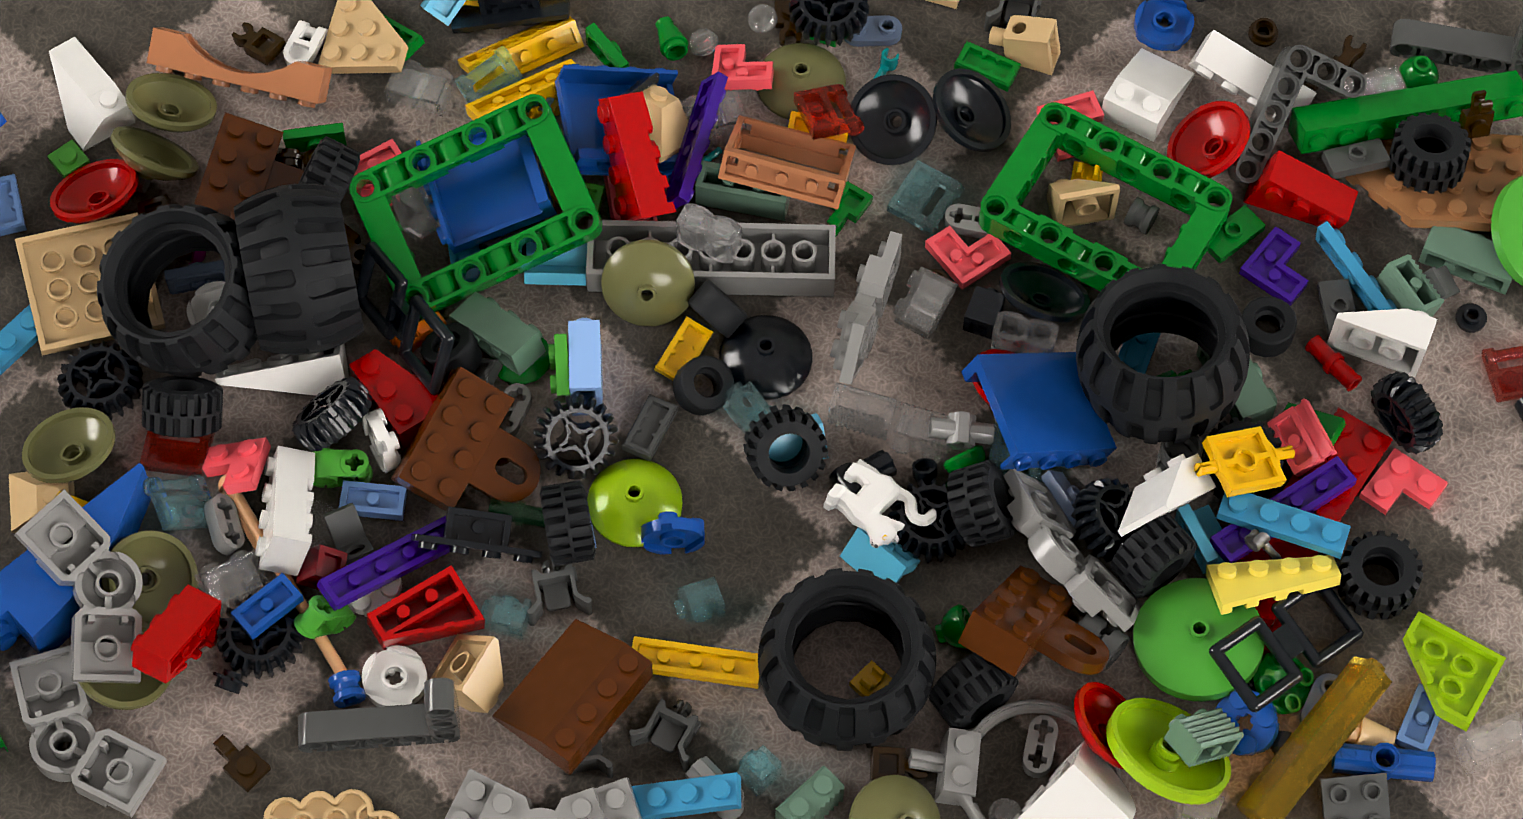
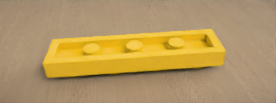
(700, 662)

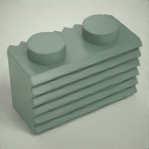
(1408, 287)
(1203, 736)
(813, 797)

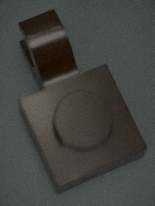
(1350, 54)
(1479, 117)
(243, 766)

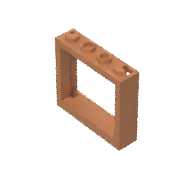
(782, 176)

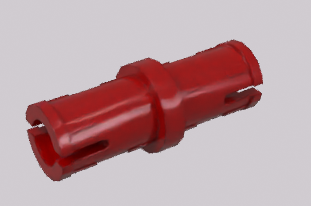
(1333, 363)

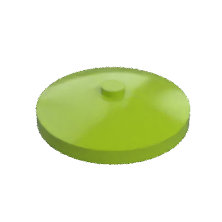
(1138, 744)

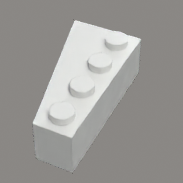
(1240, 71)
(287, 511)

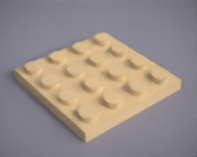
(62, 283)

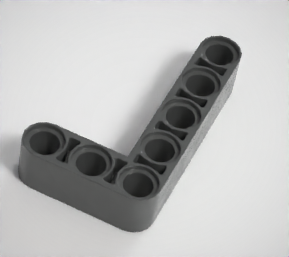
(1458, 46)
(1283, 103)
(386, 725)

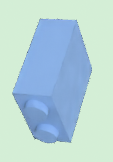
(585, 360)

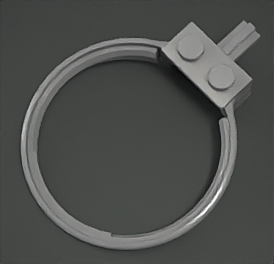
(960, 753)

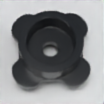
(229, 681)

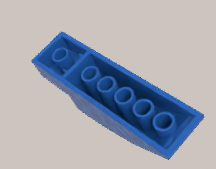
(34, 602)

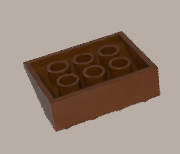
(575, 694)

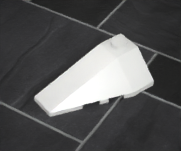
(87, 95)
(289, 373)

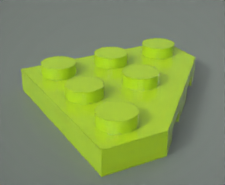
(1451, 669)

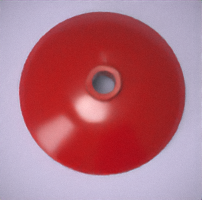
(1210, 138)
(94, 191)
(1092, 710)

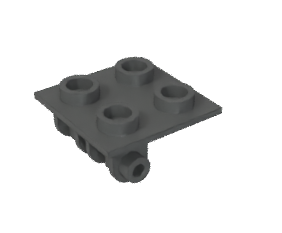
(1355, 797)

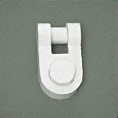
(301, 50)

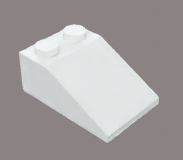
(1145, 94)
(1384, 337)
(1165, 492)

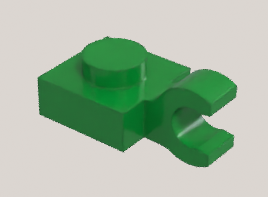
(852, 206)

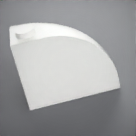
(1081, 789)

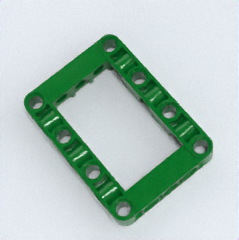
(456, 148)
(1127, 162)

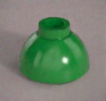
(1419, 71)
(966, 458)
(953, 625)

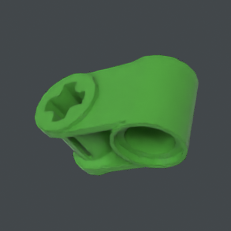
(339, 465)
(321, 619)

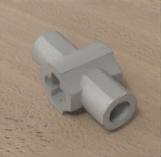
(961, 430)

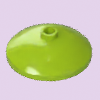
(617, 513)

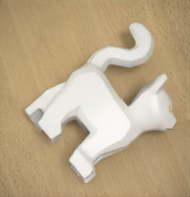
(872, 500)

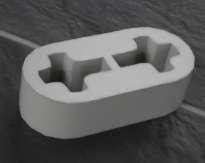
(969, 223)
(521, 409)
(224, 524)
(1047, 747)

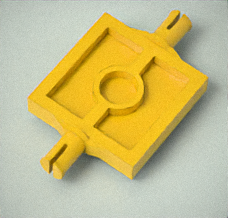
(1244, 461)

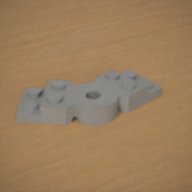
(860, 320)
(1049, 536)
(77, 554)
(57, 711)
(487, 799)

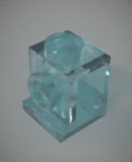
(738, 411)
(700, 601)
(506, 615)
(759, 770)

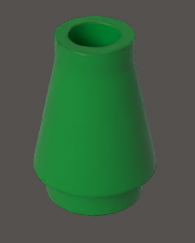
(671, 40)

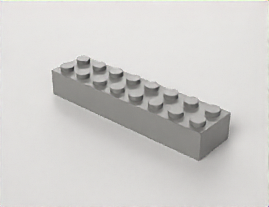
(770, 261)

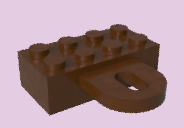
(243, 165)
(463, 443)
(1029, 618)

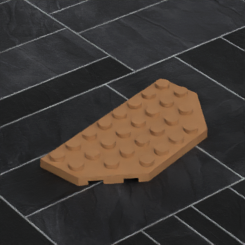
(1469, 205)

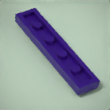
(696, 139)
(1306, 494)
(381, 567)

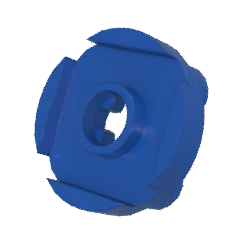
(1159, 37)
(673, 532)
(1264, 723)

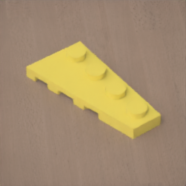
(1261, 579)

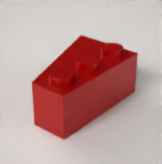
(1301, 192)
(395, 392)
(426, 612)
(177, 634)

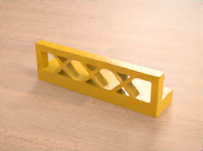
(528, 48)
(540, 83)

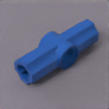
(1404, 763)

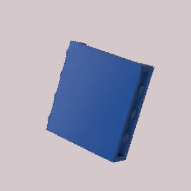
(578, 97)
(489, 195)
(1041, 410)

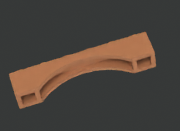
(181, 52)

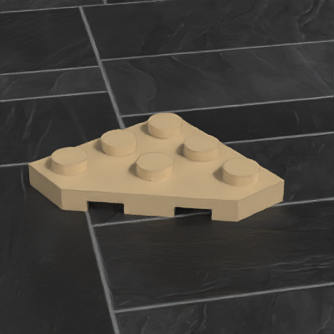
(362, 41)

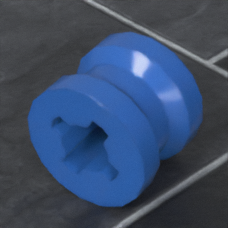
(346, 688)

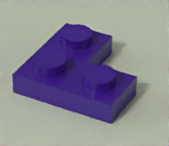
(1269, 270)

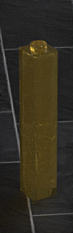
(1315, 740)

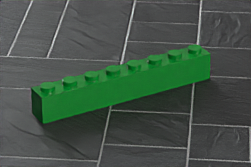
(1378, 115)

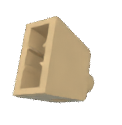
(1029, 42)

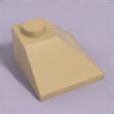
(667, 120)
(1082, 201)
(31, 496)
(475, 669)

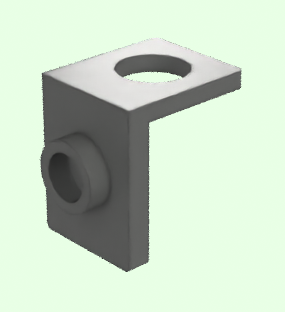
(1442, 281)
(348, 532)

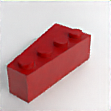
(633, 157)

